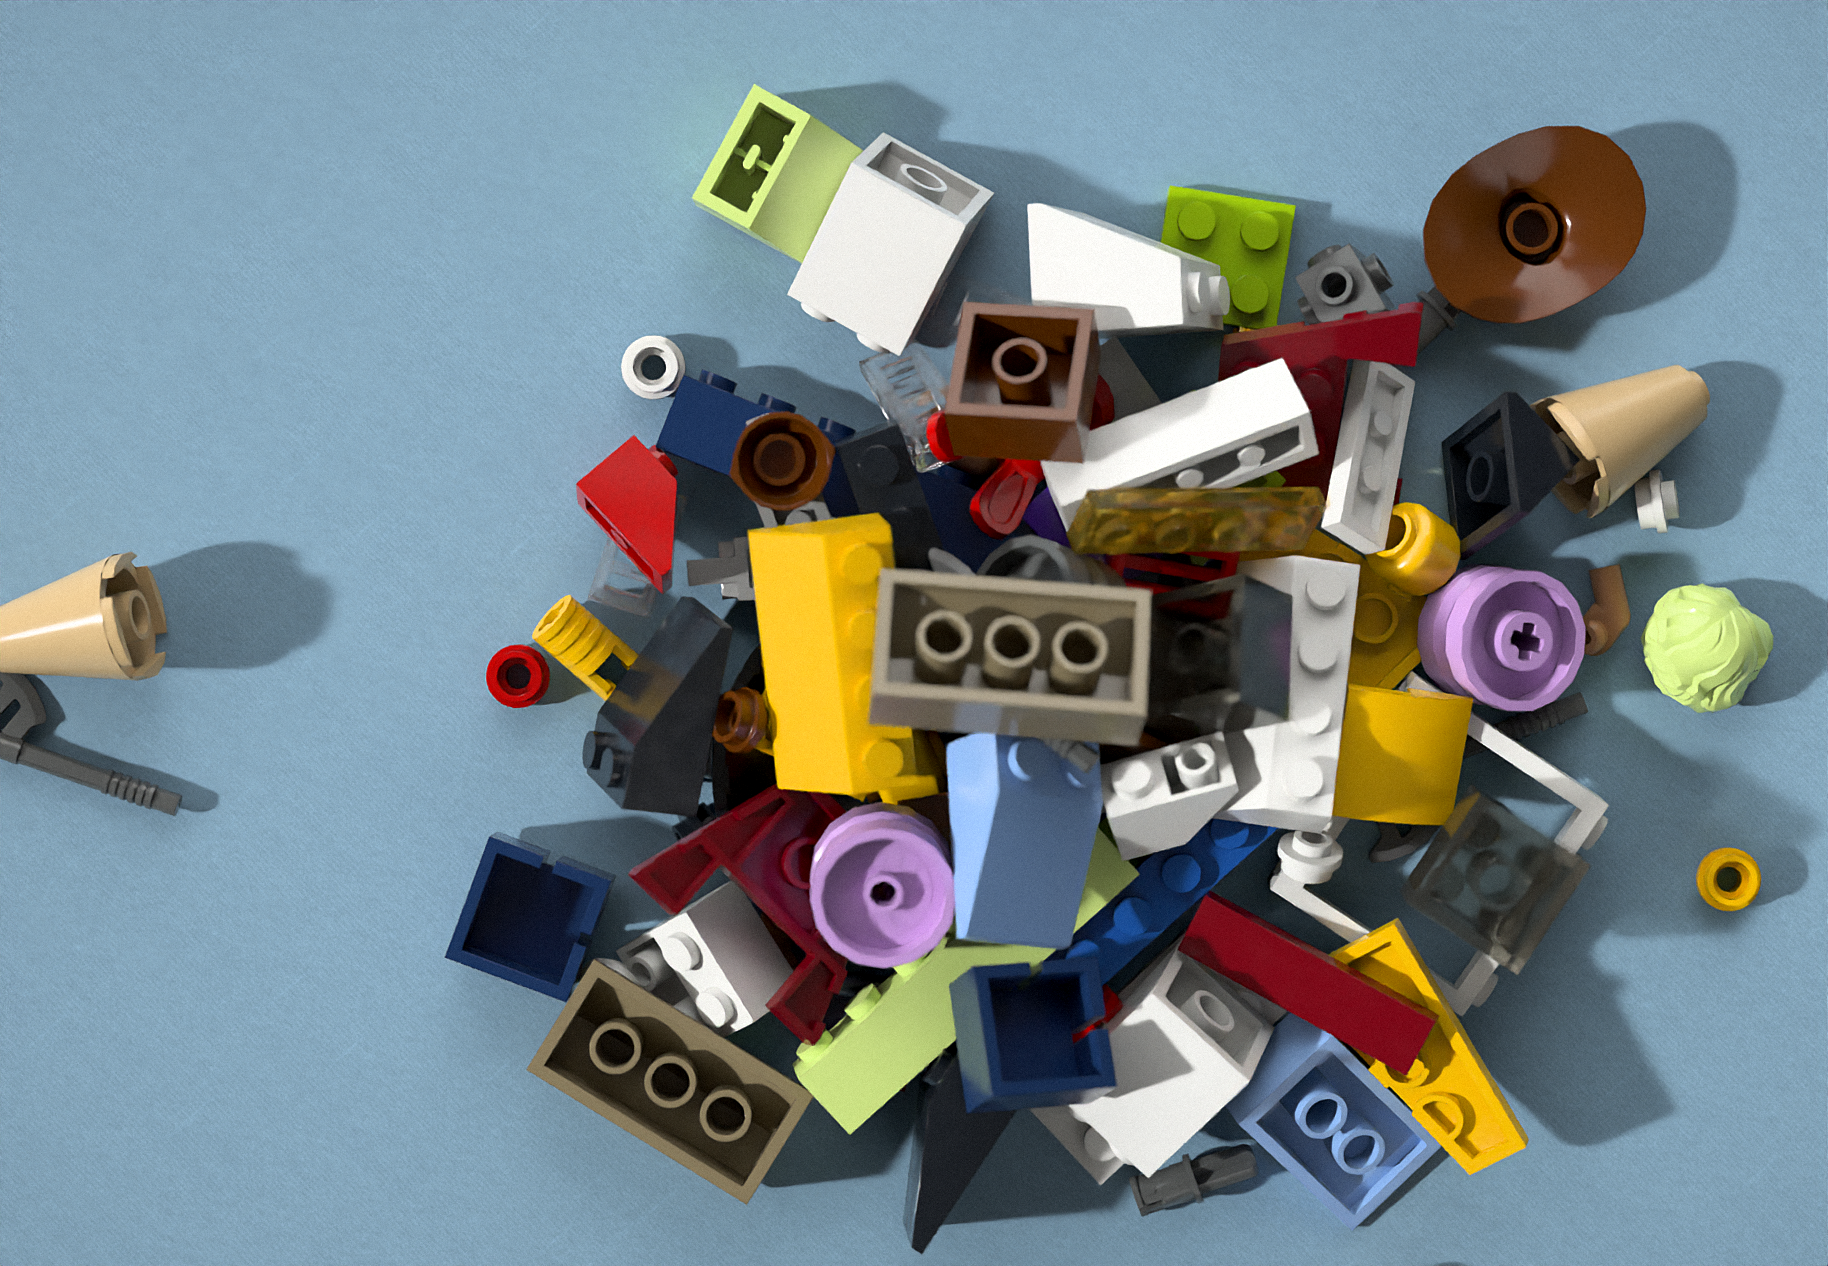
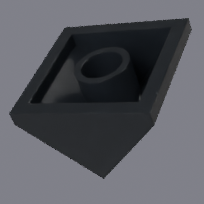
(1500, 470)

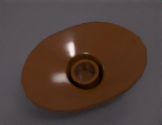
(1534, 224)

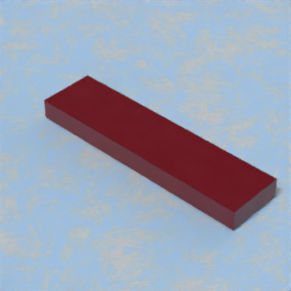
(1308, 982)

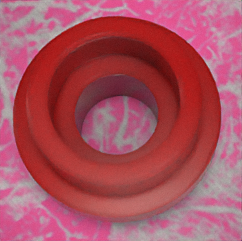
(498, 681)

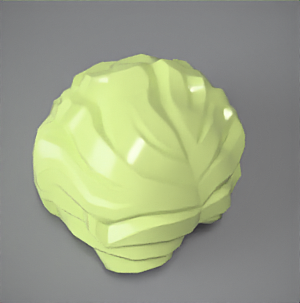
(1704, 647)

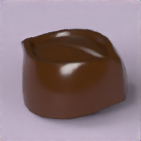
(782, 461)

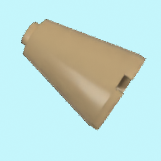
(1621, 431)
(87, 624)

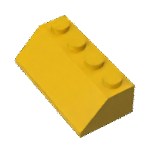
(817, 643)

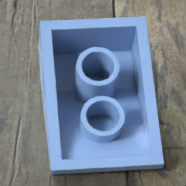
(1019, 838)
(1330, 1120)

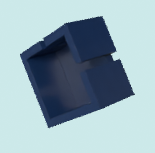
(529, 916)
(1020, 1041)

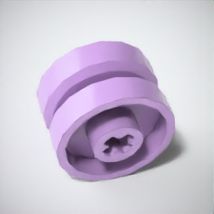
(1502, 637)
(918, 890)

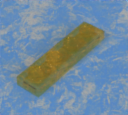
(1195, 520)

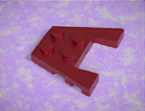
(1319, 364)
(769, 855)

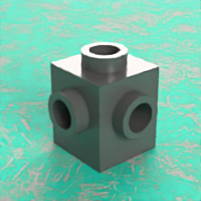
(1343, 283)

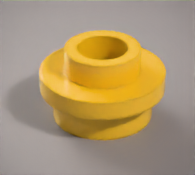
(1747, 882)

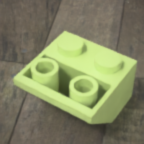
(776, 173)

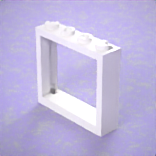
(1579, 831)

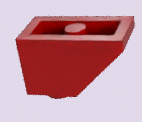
(636, 505)

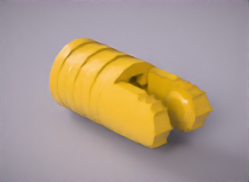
(581, 643)

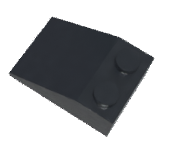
(662, 715)
(945, 1147)

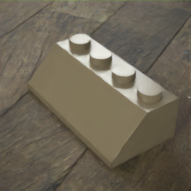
(1010, 657)
(670, 1081)

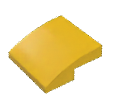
(1400, 755)

